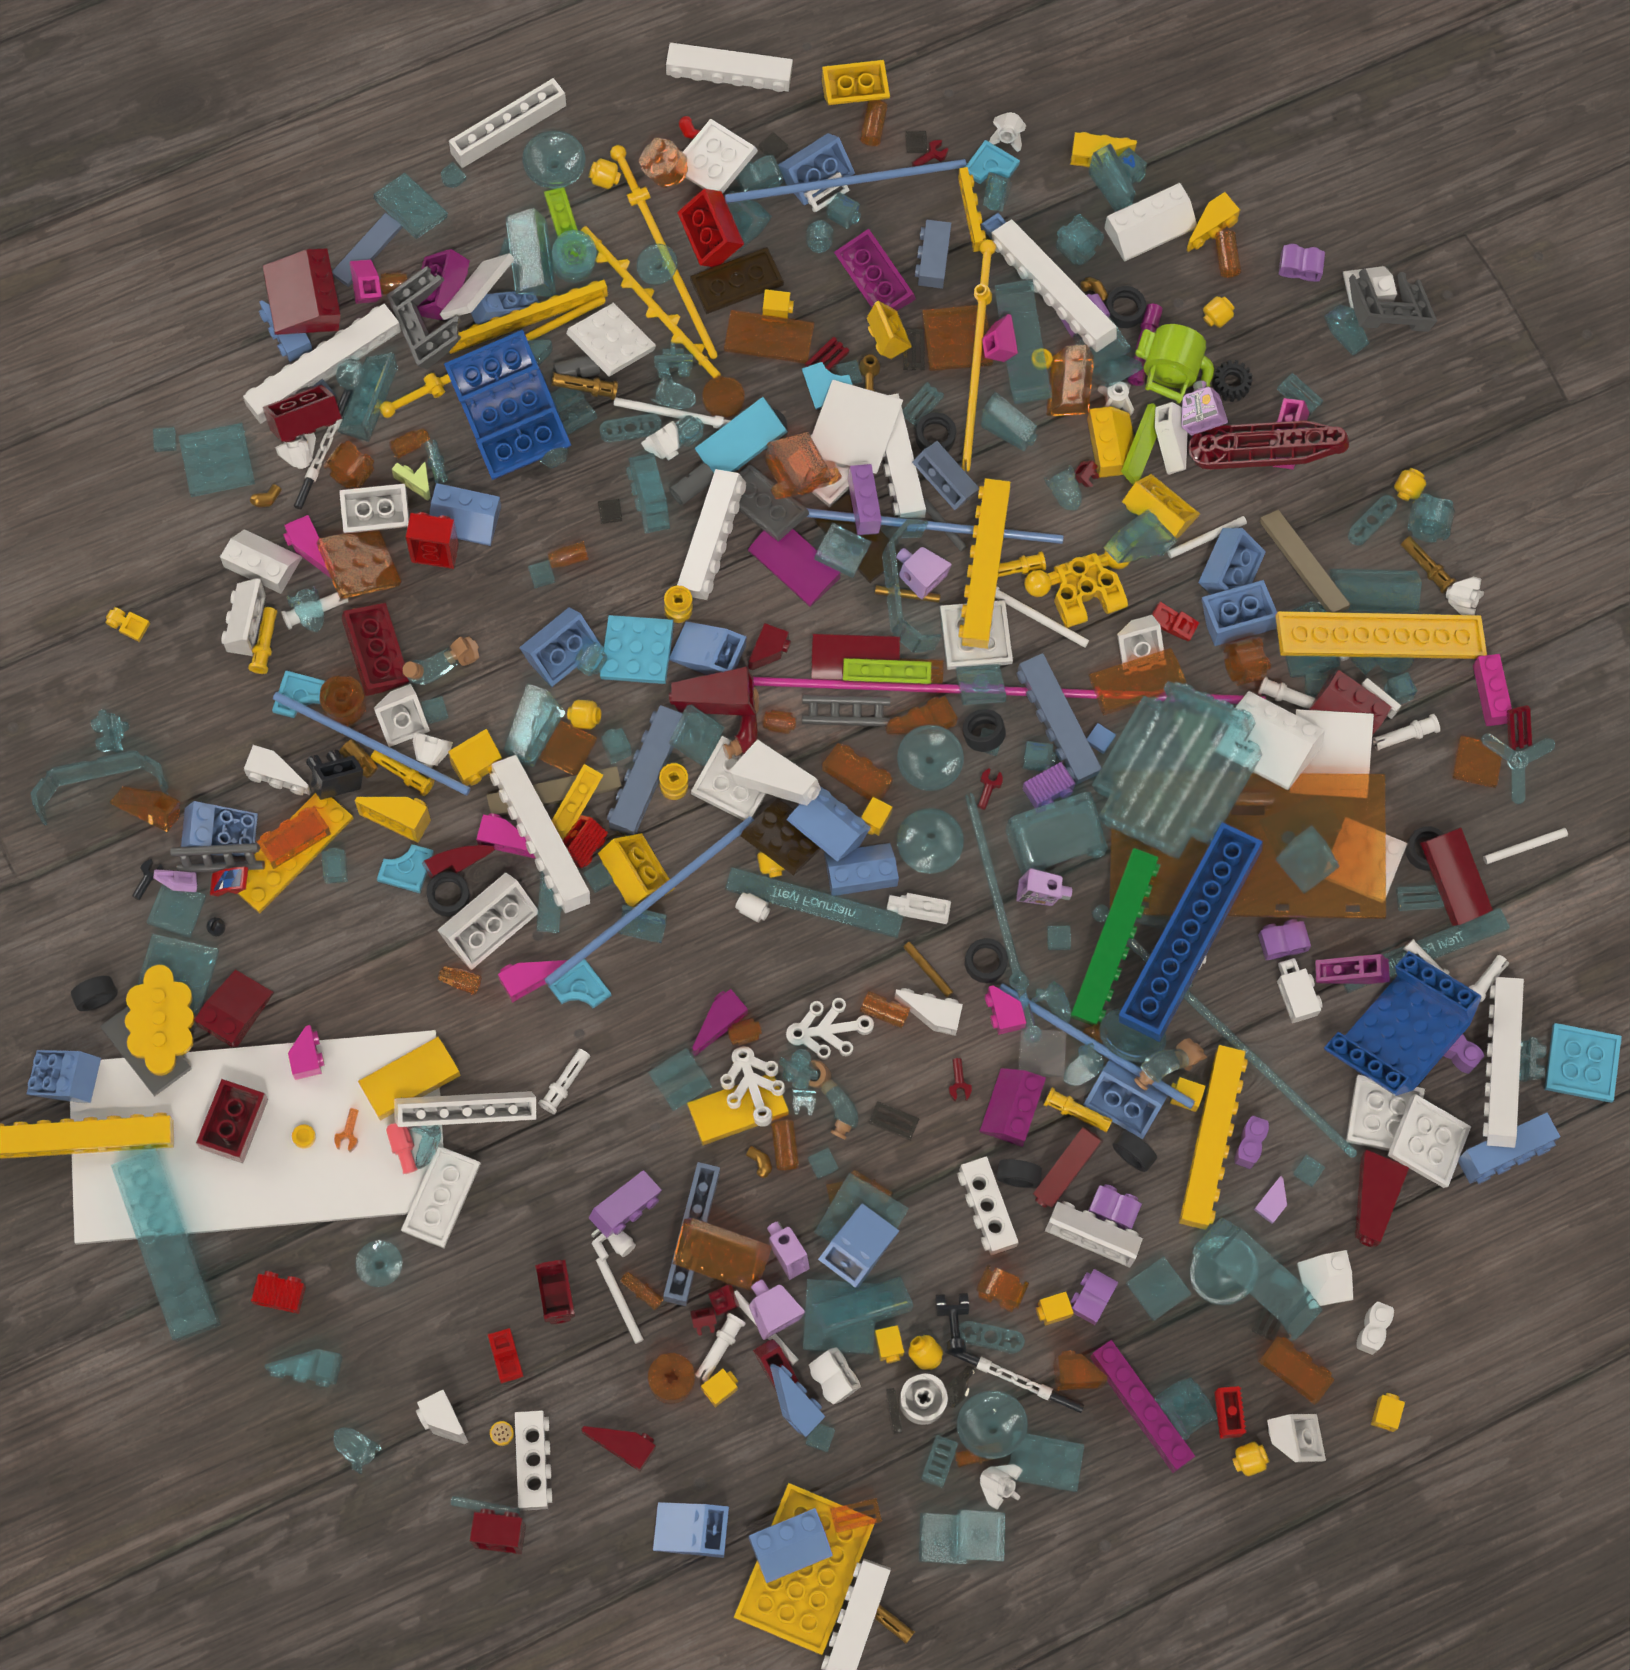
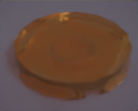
(723, 396)

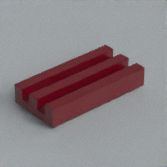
(838, 346)
(1525, 739)

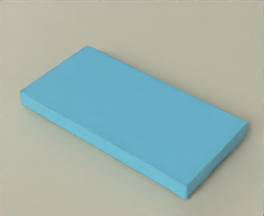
(742, 438)

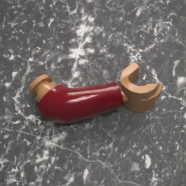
(747, 734)

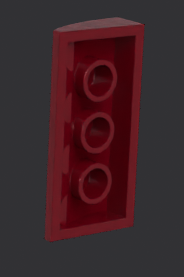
(374, 648)
(831, 649)
(1456, 877)

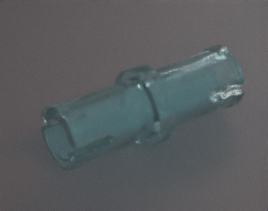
(435, 461)

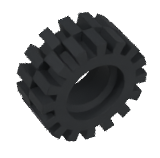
(1238, 371)

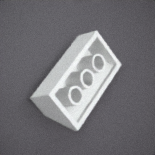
(1151, 222)
(488, 920)
(1094, 1234)

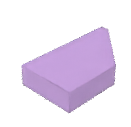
(177, 880)
(1273, 1202)

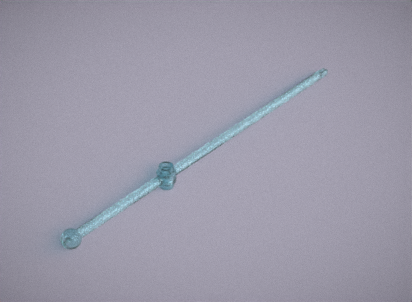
(1100, 914)

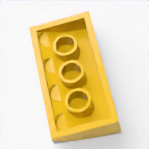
(409, 1077)
(717, 1120)

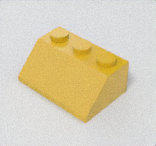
(855, 82)
(1110, 439)
(1161, 501)
(633, 868)

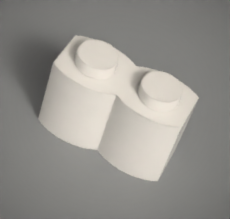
(1374, 1333)
(834, 1376)

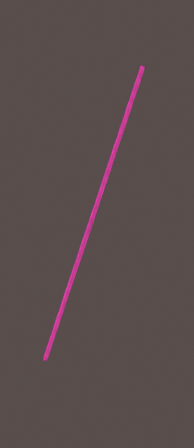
(934, 688)

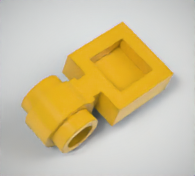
(131, 626)

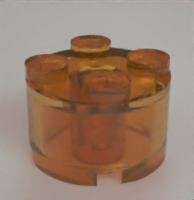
(664, 162)
(349, 466)
(1246, 661)
(352, 695)
(1002, 1288)
(665, 1366)

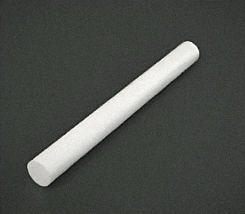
(1205, 537)
(1525, 846)
(620, 1301)
(744, 1305)

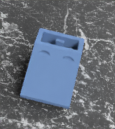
(708, 648)
(217, 825)
(63, 1075)
(859, 1245)
(691, 1529)

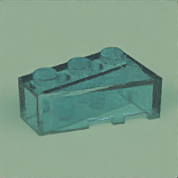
(649, 492)
(1140, 538)
(533, 724)

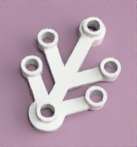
(826, 1029)
(752, 1082)

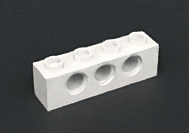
(981, 1170)
(525, 1423)

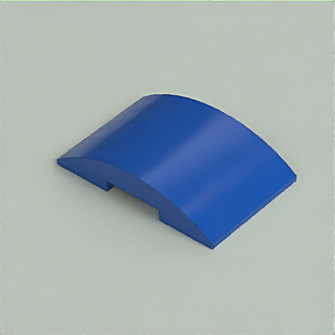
(507, 404)

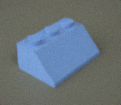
(816, 163)
(472, 512)
(1232, 561)
(1239, 613)
(557, 645)
(830, 825)
(862, 870)
(1124, 1101)
(790, 1545)

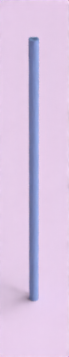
(829, 183)
(939, 526)
(646, 903)

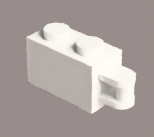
(1298, 992)

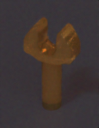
(348, 1132)

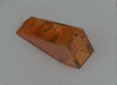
(936, 712)
(149, 806)

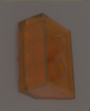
(1071, 381)

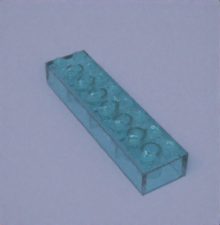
(165, 1245)

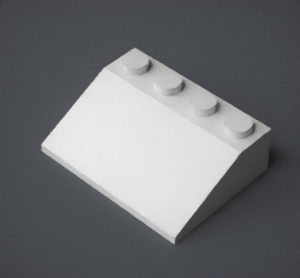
(1284, 739)

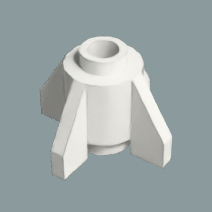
(1008, 130)
(1117, 396)
(663, 442)
(299, 451)
(1464, 595)
(429, 749)
(999, 1483)

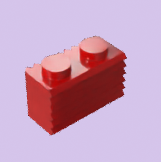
(584, 840)
(278, 1292)
(1230, 1412)

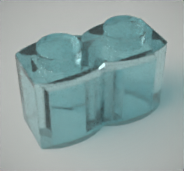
(760, 175)

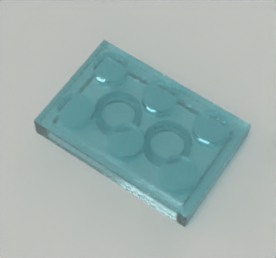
(410, 205)
(1049, 1462)

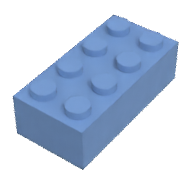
(1532, 1137)

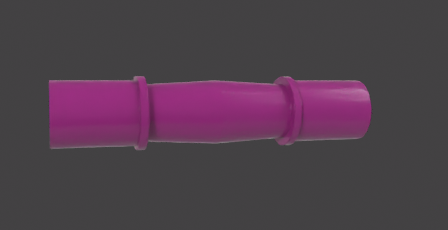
(1151, 322)

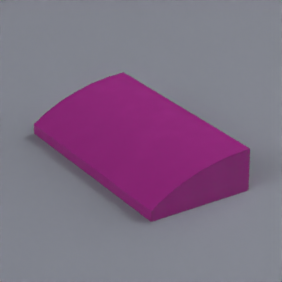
(874, 272)
(795, 565)

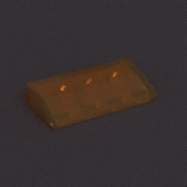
(1130, 681)
(721, 1254)

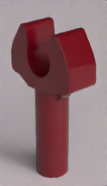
(932, 154)
(989, 786)
(959, 1081)

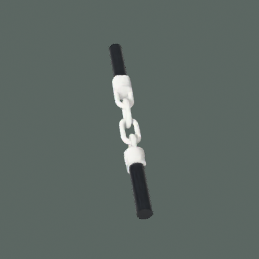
(312, 473)
(1044, 1391)

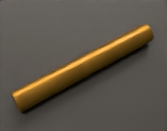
(932, 597)
(927, 968)

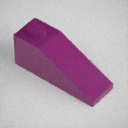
(1353, 970)
(723, 1013)

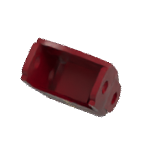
(555, 1291)

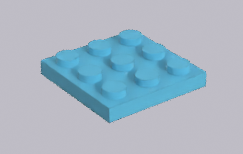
(637, 649)
(1583, 1062)

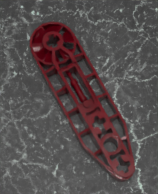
(1294, 442)

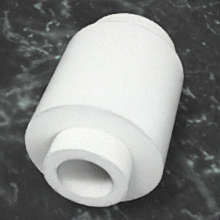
(752, 907)

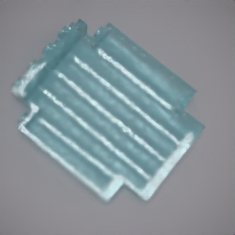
(1177, 769)

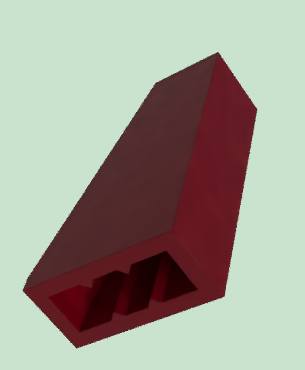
(716, 693)
(1067, 1167)
(1377, 1194)

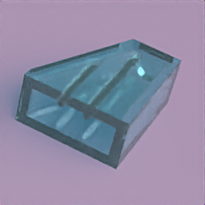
(1111, 178)
(1008, 423)

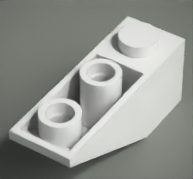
(1171, 436)
(269, 767)
(935, 1013)

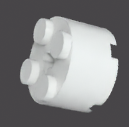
(911, 1405)

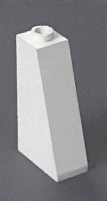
(774, 774)

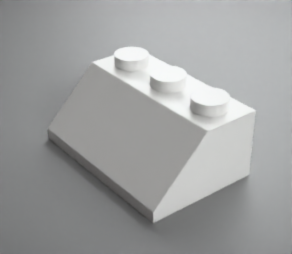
(374, 508)
(260, 559)
(244, 617)
(440, 1417)

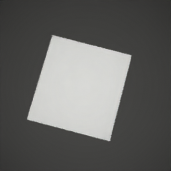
(855, 425)
(1345, 742)

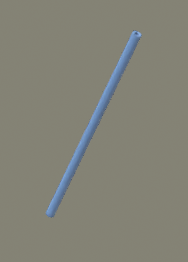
(371, 743)
(1100, 1048)

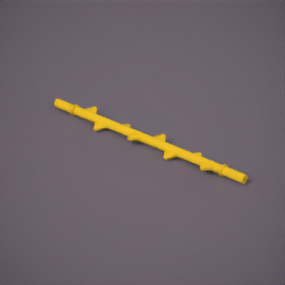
(654, 309)

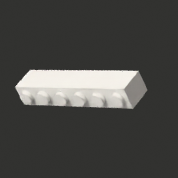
(729, 67)
(507, 123)
(902, 473)
(712, 533)
(465, 1109)
(858, 1616)

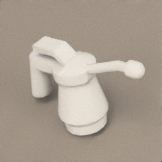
(622, 1244)

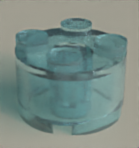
(1079, 240)
(1431, 518)

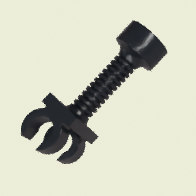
(956, 1345)

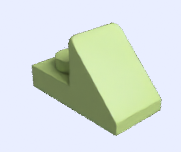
(416, 482)

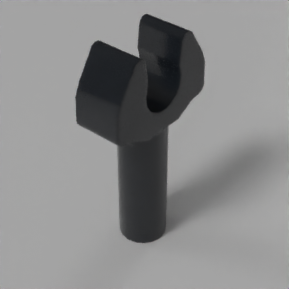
(146, 880)

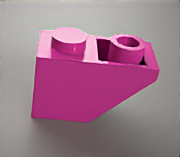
(365, 281)
(1000, 340)
(1006, 1011)
(303, 1055)

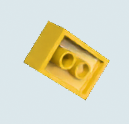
(398, 814)

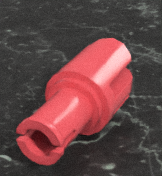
(402, 1145)

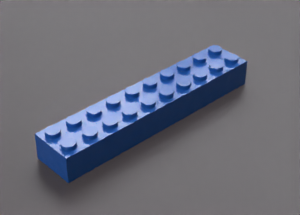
(1190, 932)

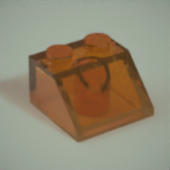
(1076, 1372)

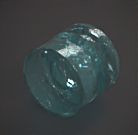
(568, 266)

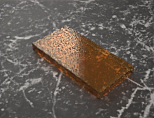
(769, 336)

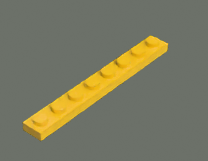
(534, 313)

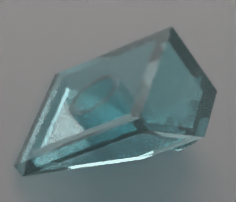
(749, 219)
(1308, 859)

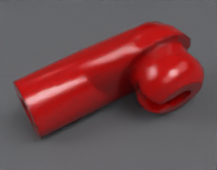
(687, 127)

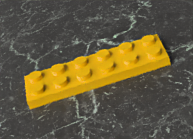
(268, 883)

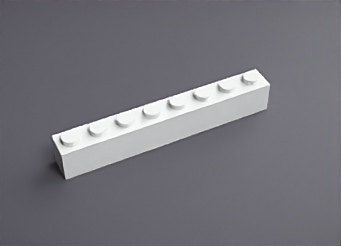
(1054, 286)
(322, 363)
(540, 834)
(1505, 1062)

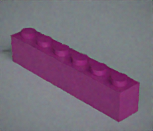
(1142, 1406)

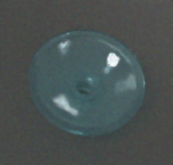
(554, 149)
(934, 743)
(925, 853)
(1126, 1041)
(1211, 1282)
(991, 1411)

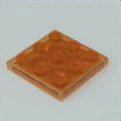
(951, 337)
(358, 563)

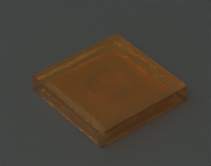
(568, 748)
(1476, 763)

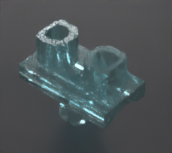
(673, 358)
(112, 730)
(1529, 1053)
(798, 1069)

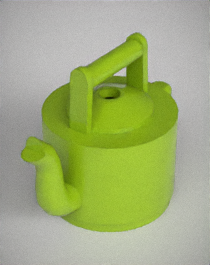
(1174, 359)

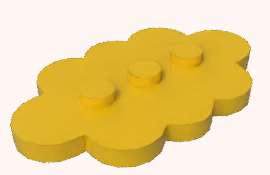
(159, 1020)

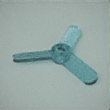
(1525, 757)

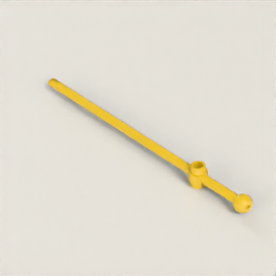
(638, 197)
(984, 297)
(434, 385)

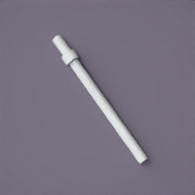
(717, 421)
(1041, 618)

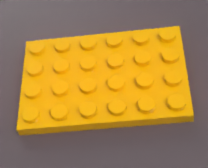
(808, 1601)

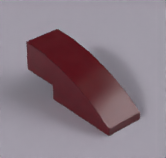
(456, 859)

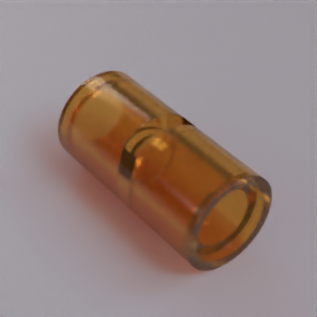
(873, 122)
(1227, 254)
(879, 1008)
(785, 1145)

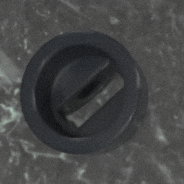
(219, 928)

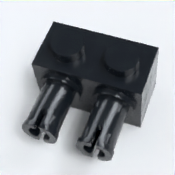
(336, 776)

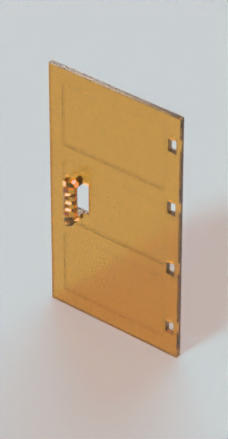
(1341, 808)

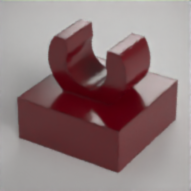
(1084, 472)
(723, 1300)
(702, 1318)

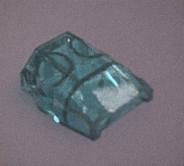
(1186, 1407)

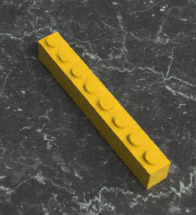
(986, 563)
(86, 1136)
(1212, 1137)

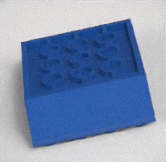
(1407, 1026)

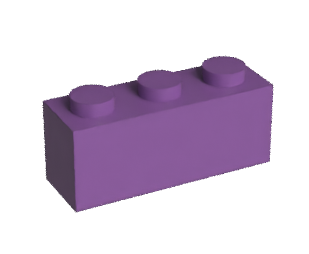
(864, 499)
(625, 1204)

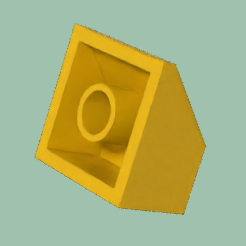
(887, 330)
(474, 758)

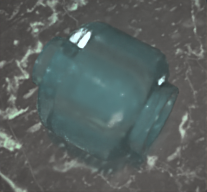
(819, 236)
(350, 374)
(689, 430)
(591, 658)

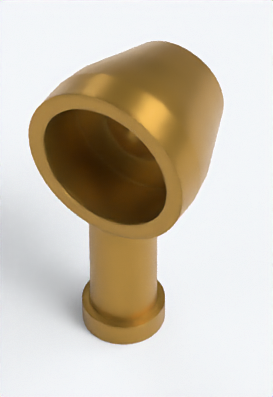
(869, 371)

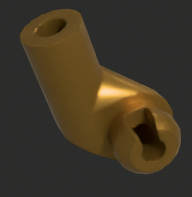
(1094, 285)
(266, 499)
(762, 1160)

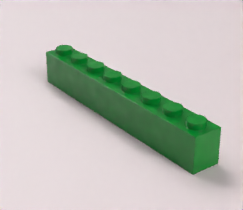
(1114, 937)

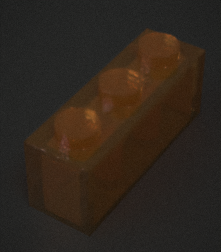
(857, 773)
(293, 836)
(1297, 1369)

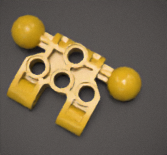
(1072, 610)

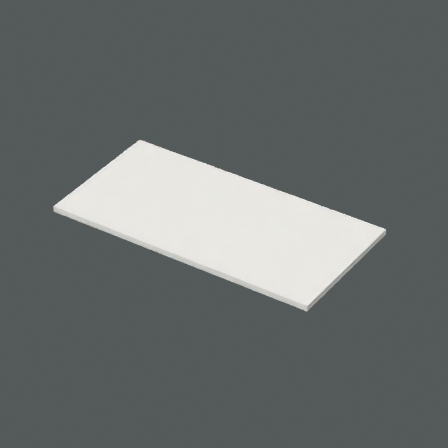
(278, 1179)

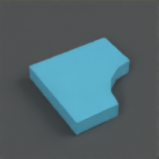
(991, 159)
(819, 382)
(299, 688)
(406, 870)
(580, 984)

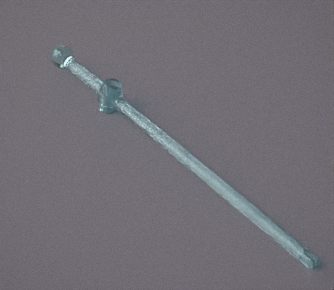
(1032, 1032)

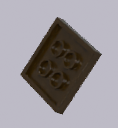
(779, 838)

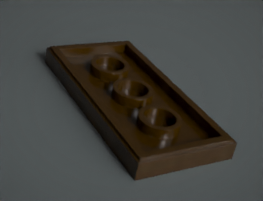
(736, 280)
(872, 563)

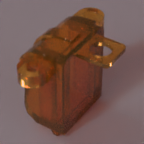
(798, 466)

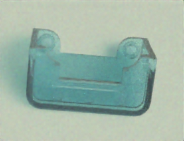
(1056, 833)

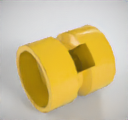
(678, 604)
(673, 781)

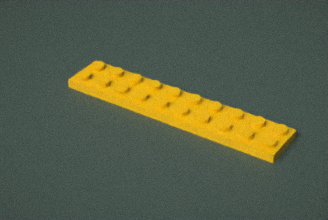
(1380, 635)

